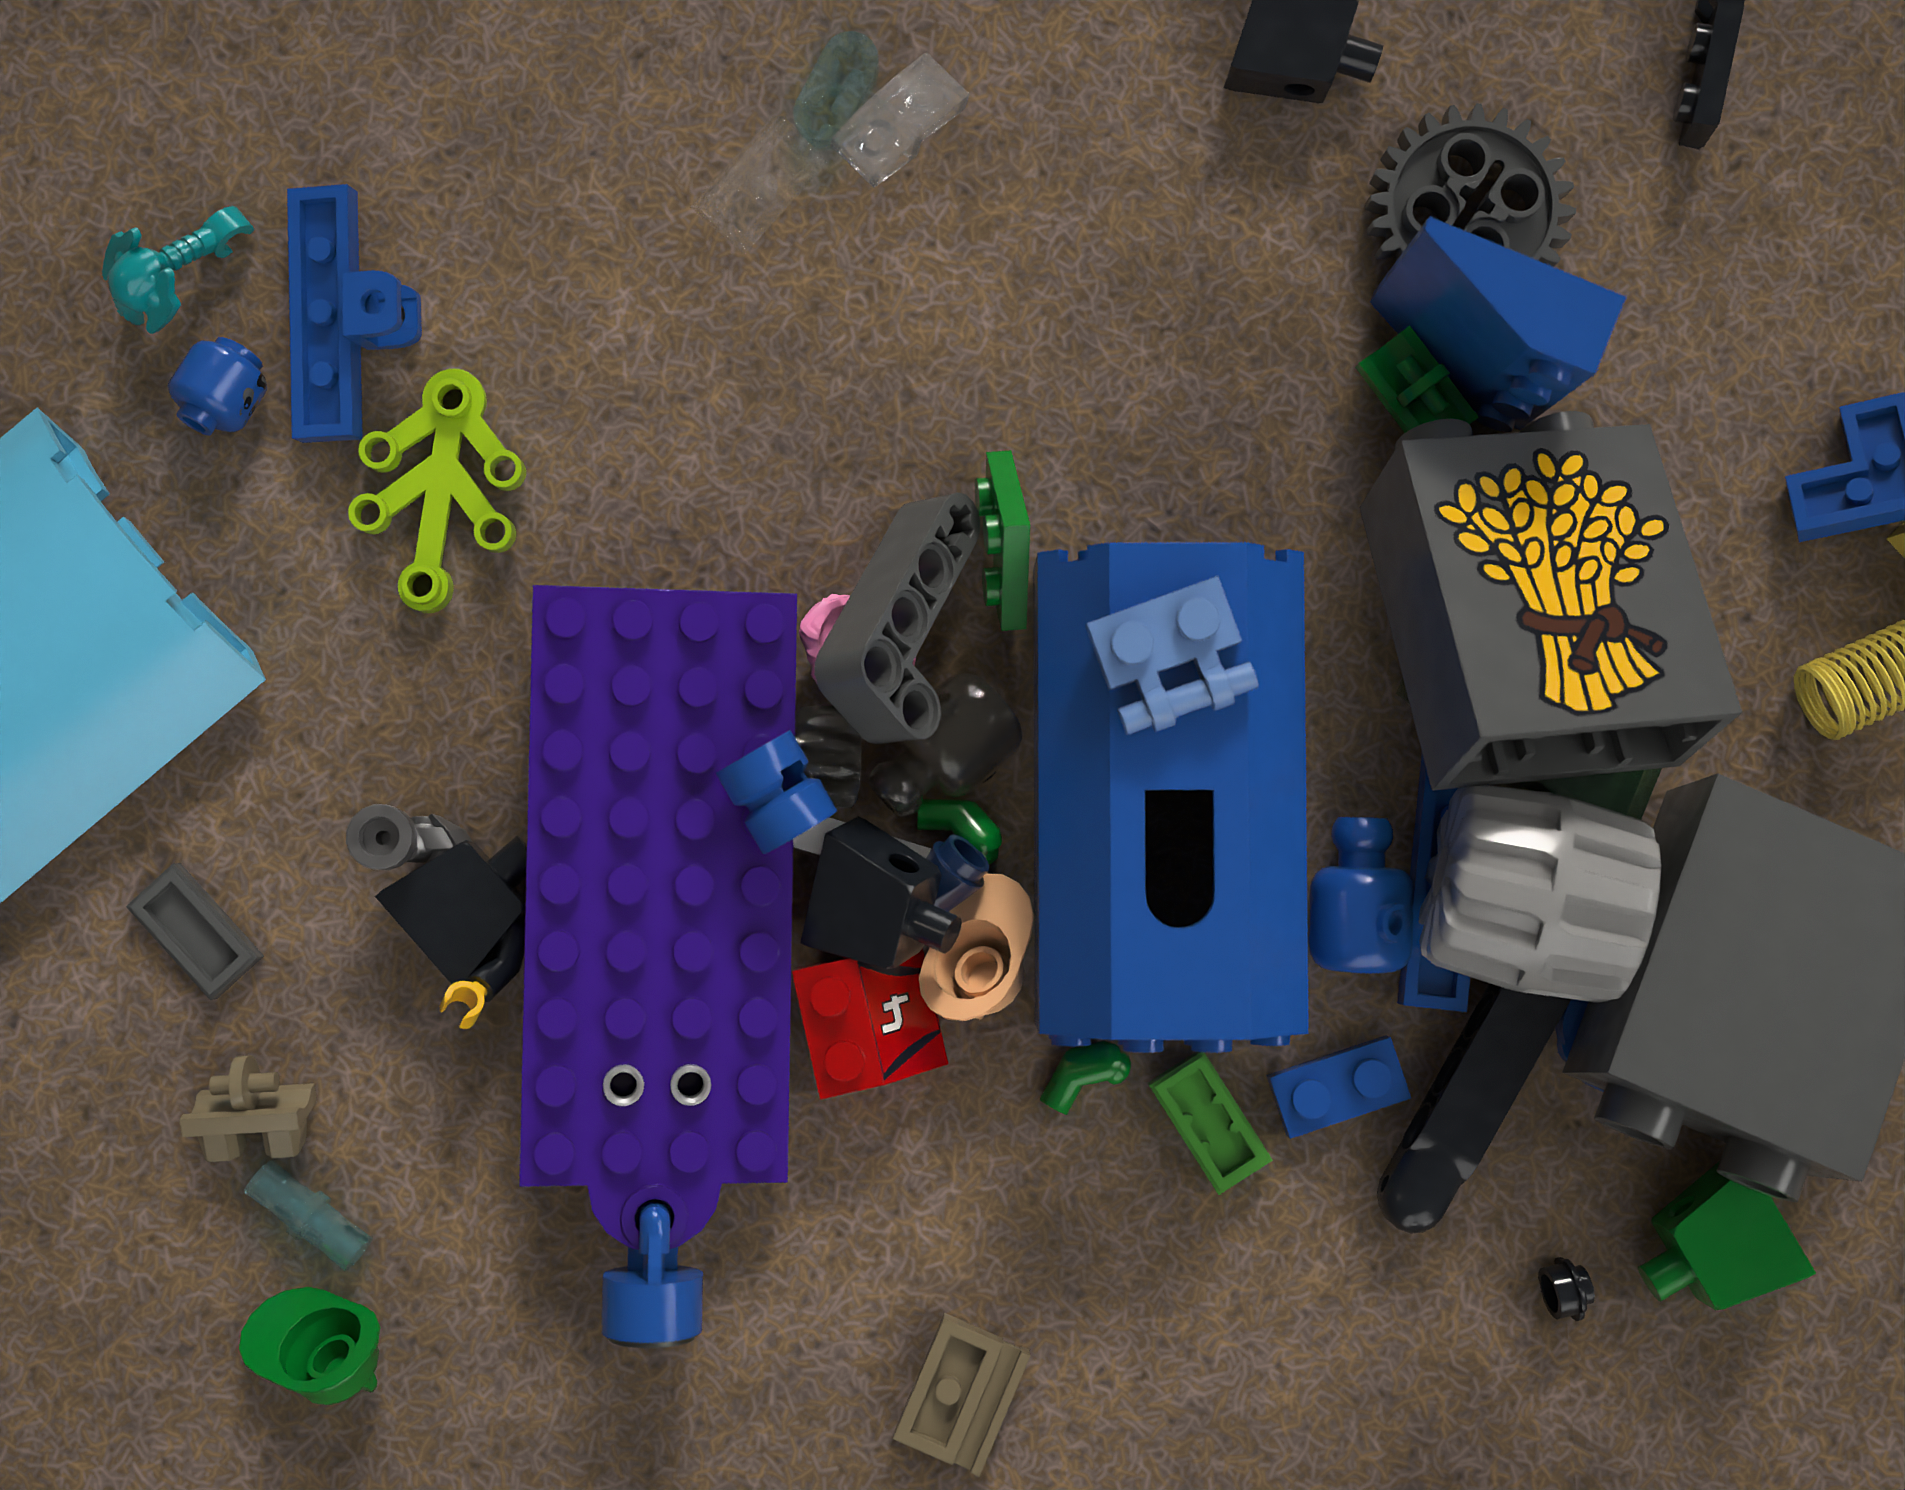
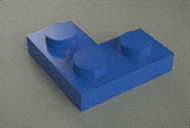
(1867, 488)

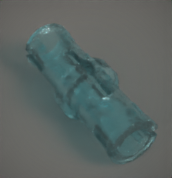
(308, 1215)

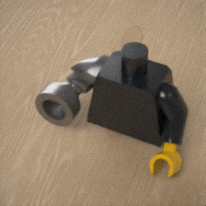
(454, 906)

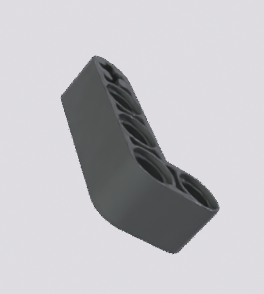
(871, 647)

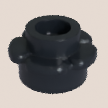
(1566, 1289)

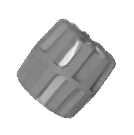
(1540, 893)

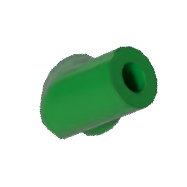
(963, 819)
(1081, 1067)

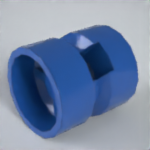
(776, 792)

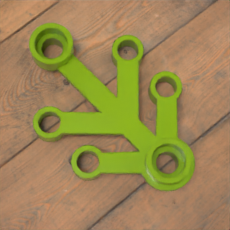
(440, 479)

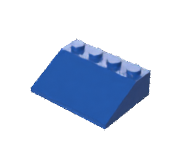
(1498, 321)

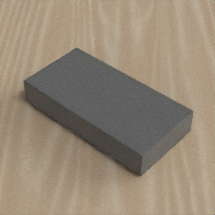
(195, 931)

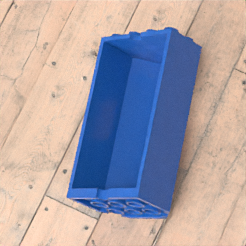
(1097, 948)

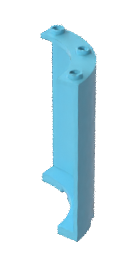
(95, 653)

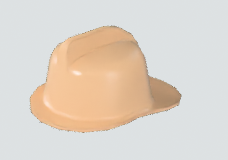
(986, 961)

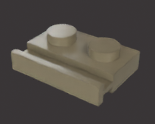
(961, 1394)

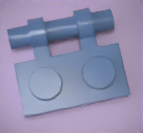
(1166, 634)

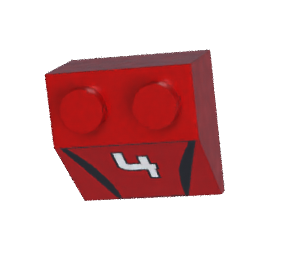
(866, 1024)

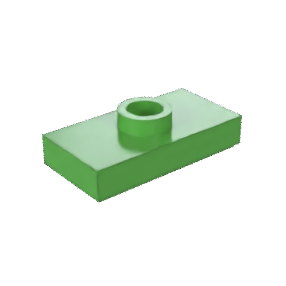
(1210, 1121)

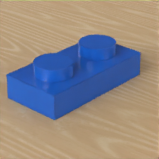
(1338, 1086)

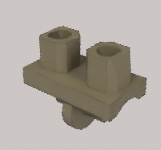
(249, 1104)

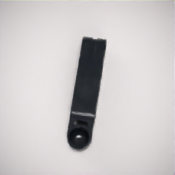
(1466, 1105)

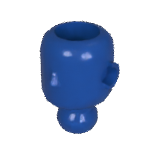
(1361, 907)

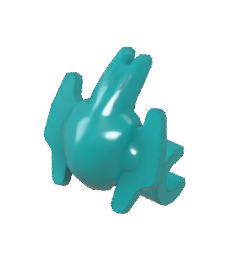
(145, 278)

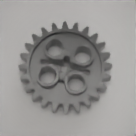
(1422, 178)

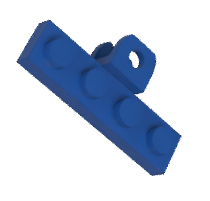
(336, 313)

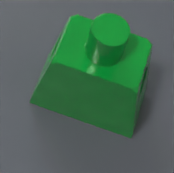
(1723, 1245)

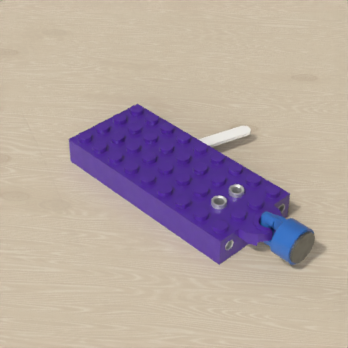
(655, 925)

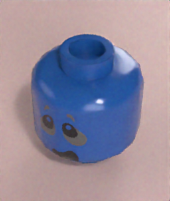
(217, 386)

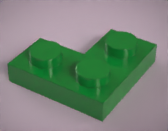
(1006, 537)

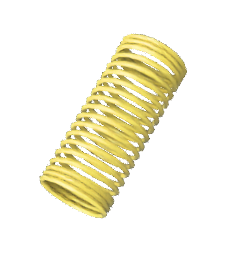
(1841, 695)

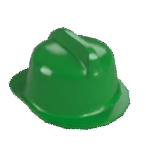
(313, 1344)

